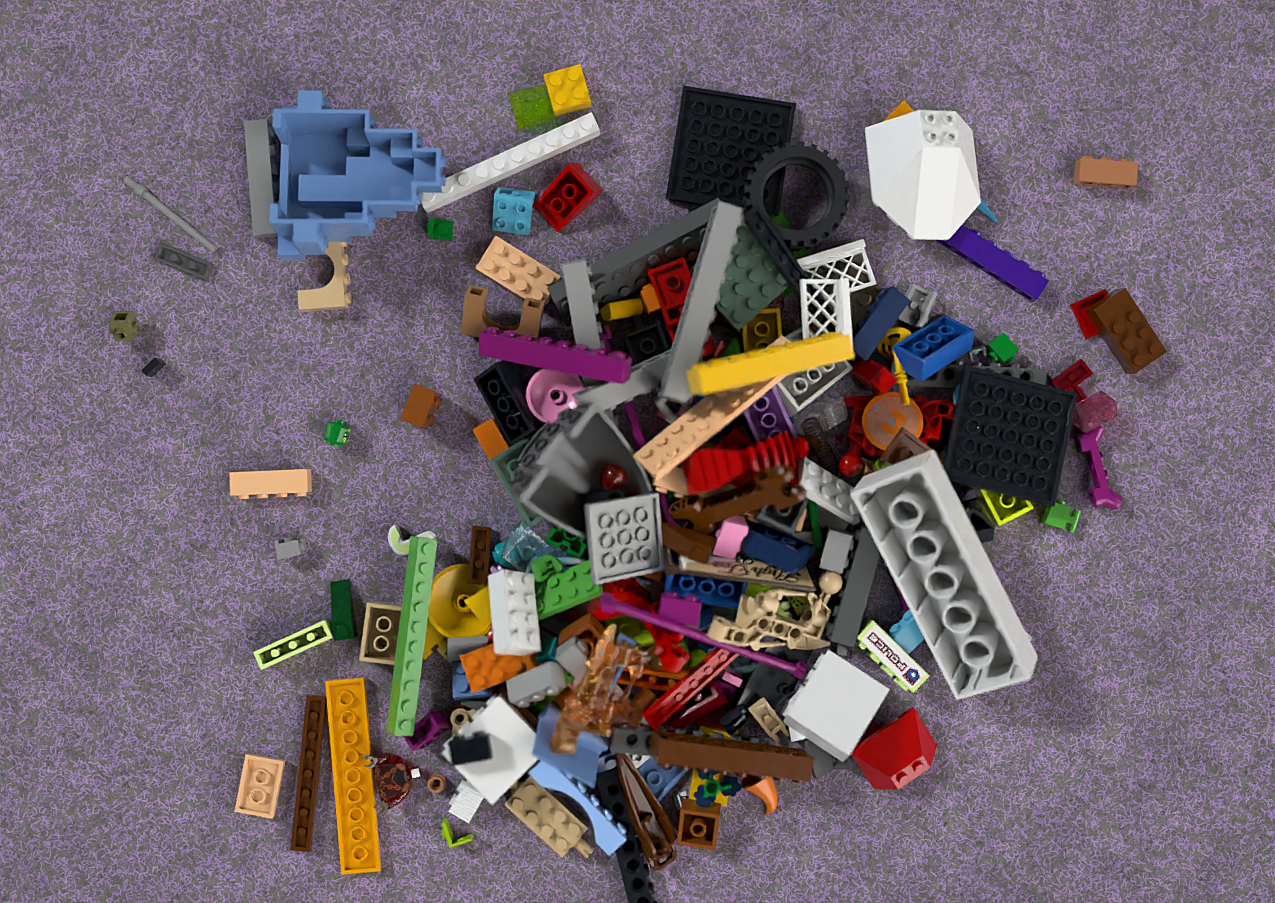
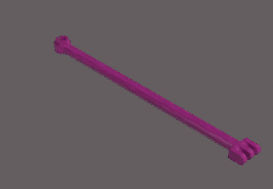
(638, 435)
(609, 604)

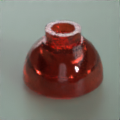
(613, 477)

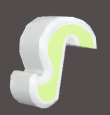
(398, 542)

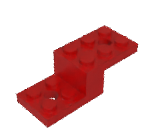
(673, 299)

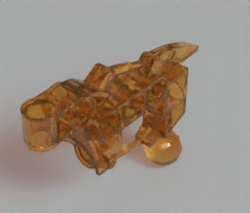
(593, 710)

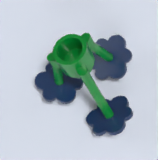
(707, 793)

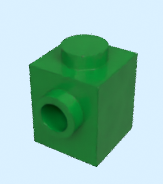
(1001, 349)

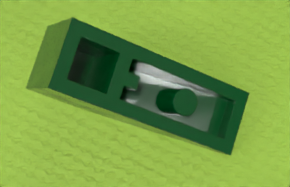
(342, 611)

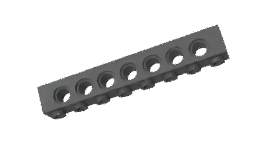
(956, 368)
(620, 732)

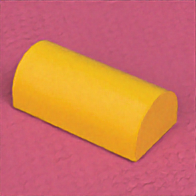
(622, 309)

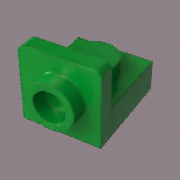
(439, 229)

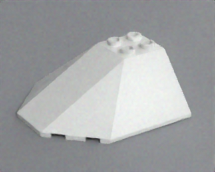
(924, 172)

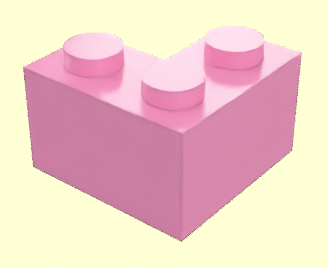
(729, 536)

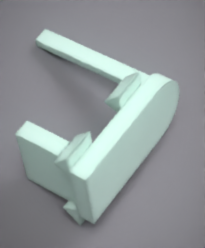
(975, 351)

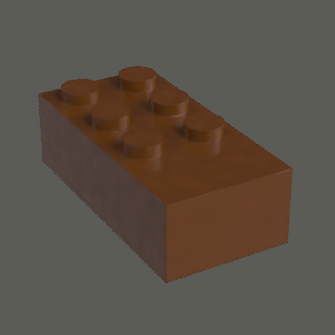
(1125, 331)

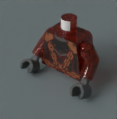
(392, 778)

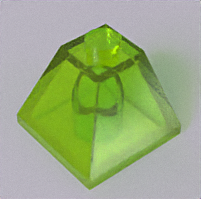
(531, 106)

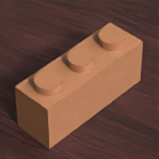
(1105, 172)

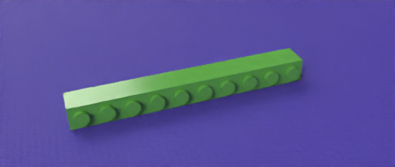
(411, 636)

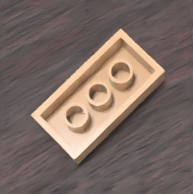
(517, 271)

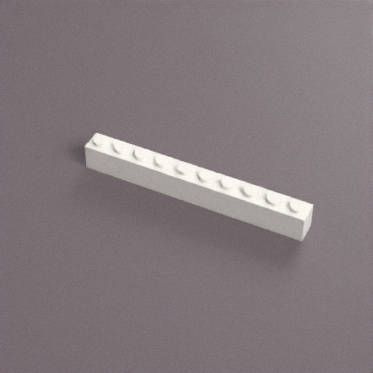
(512, 161)

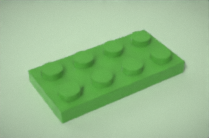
(565, 590)

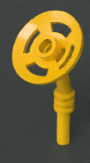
(900, 372)

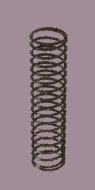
(828, 445)

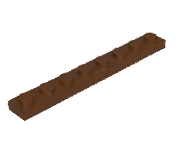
(308, 773)

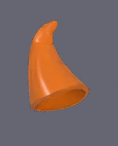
(764, 789)

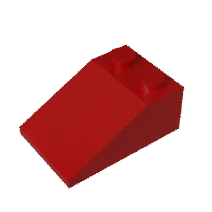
(567, 196)

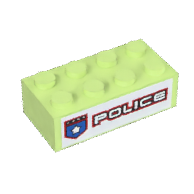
(893, 658)

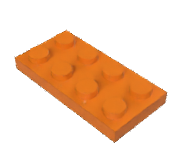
(488, 669)

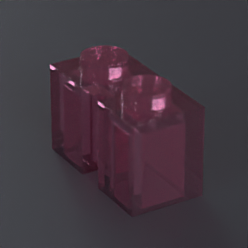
(1093, 410)

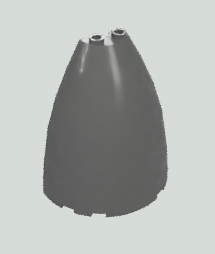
(567, 462)

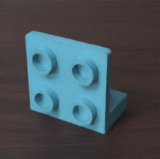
(512, 210)

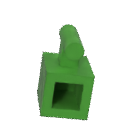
(1059, 516)

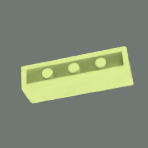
(294, 644)

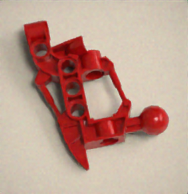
(851, 463)

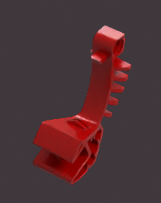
(718, 467)
(630, 592)

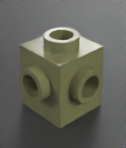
(124, 326)

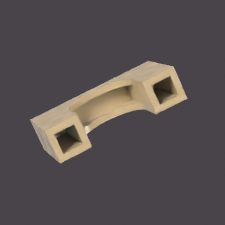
(335, 293)

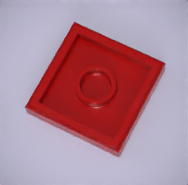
(1078, 309)

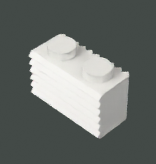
(466, 802)

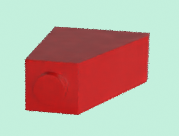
(874, 376)

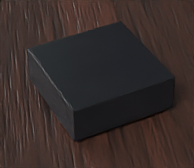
(153, 367)

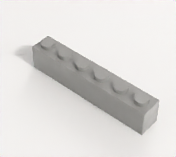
(261, 174)
(642, 379)

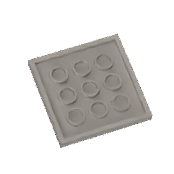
(624, 537)

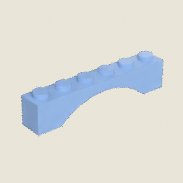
(608, 833)

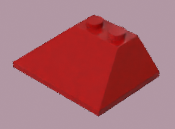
(896, 752)

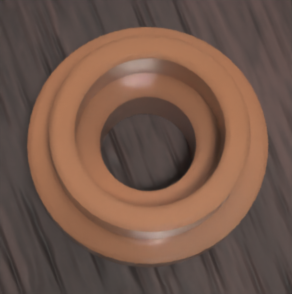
(436, 789)

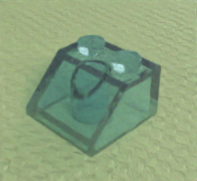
(524, 546)

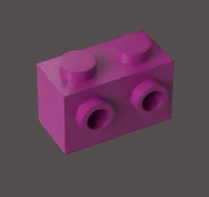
(680, 608)

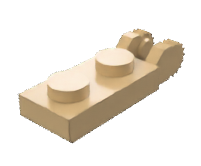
(768, 719)

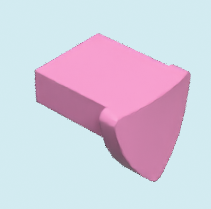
(731, 676)

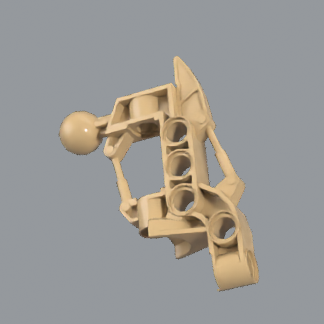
(796, 634)

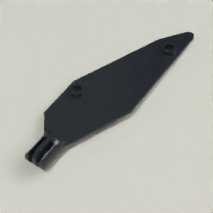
(767, 683)

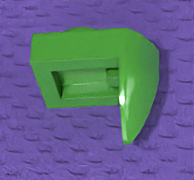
(545, 567)

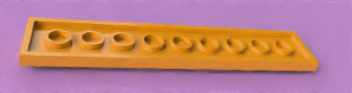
(352, 780)

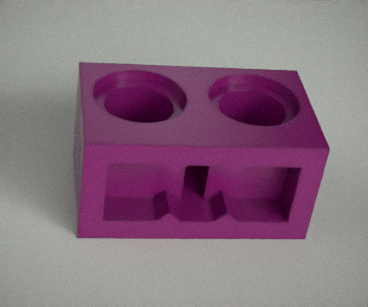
(428, 730)

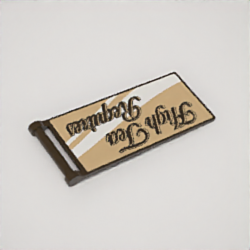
(740, 569)

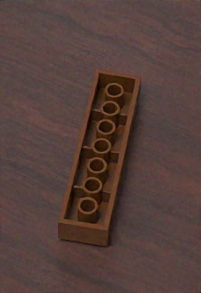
(730, 756)

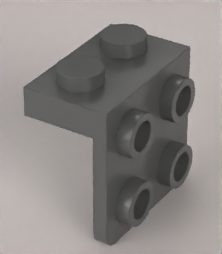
(824, 761)

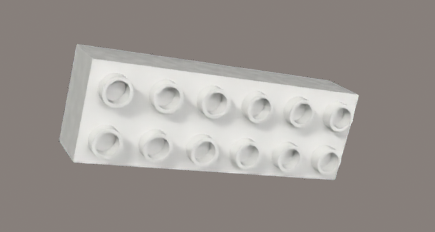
(945, 576)

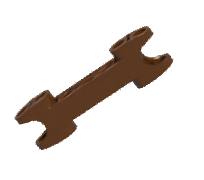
(767, 489)

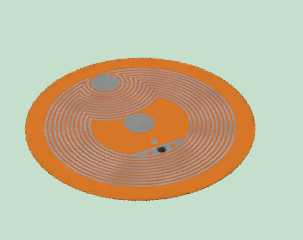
(886, 416)

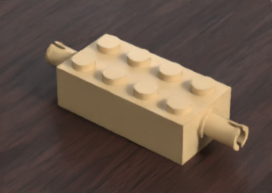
(548, 816)

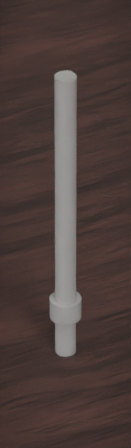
(142, 191)

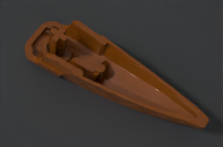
(647, 816)

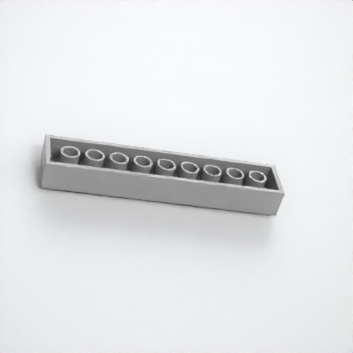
(700, 300)

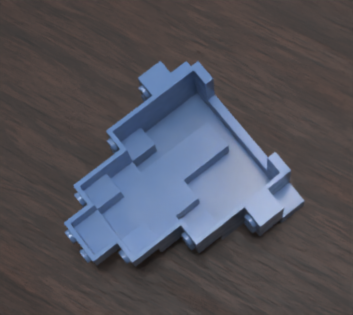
(344, 175)

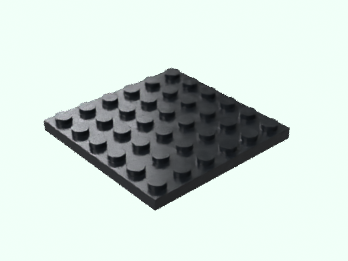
(720, 142)
(1009, 436)

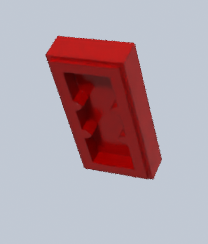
(735, 437)

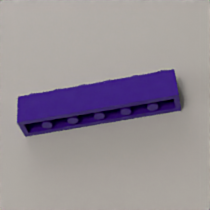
(996, 262)

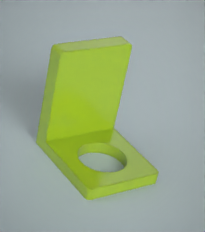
(448, 835)

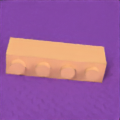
(270, 482)

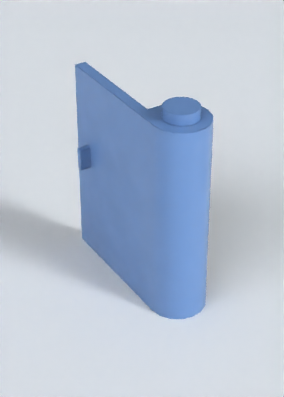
(583, 762)

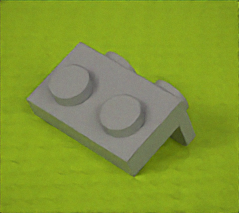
(919, 306)

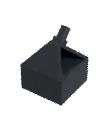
(979, 518)

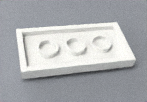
(828, 490)

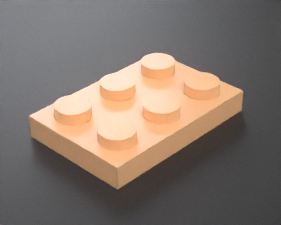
(260, 785)

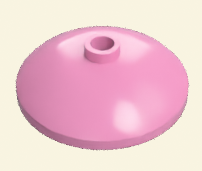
(541, 391)

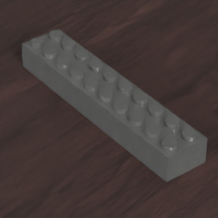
(628, 267)

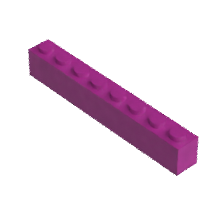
(555, 355)

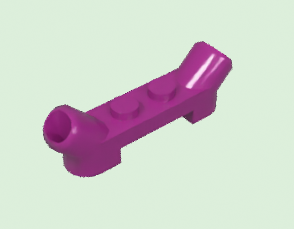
(1100, 494)

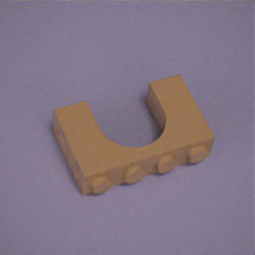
(477, 319)

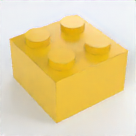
(567, 90)

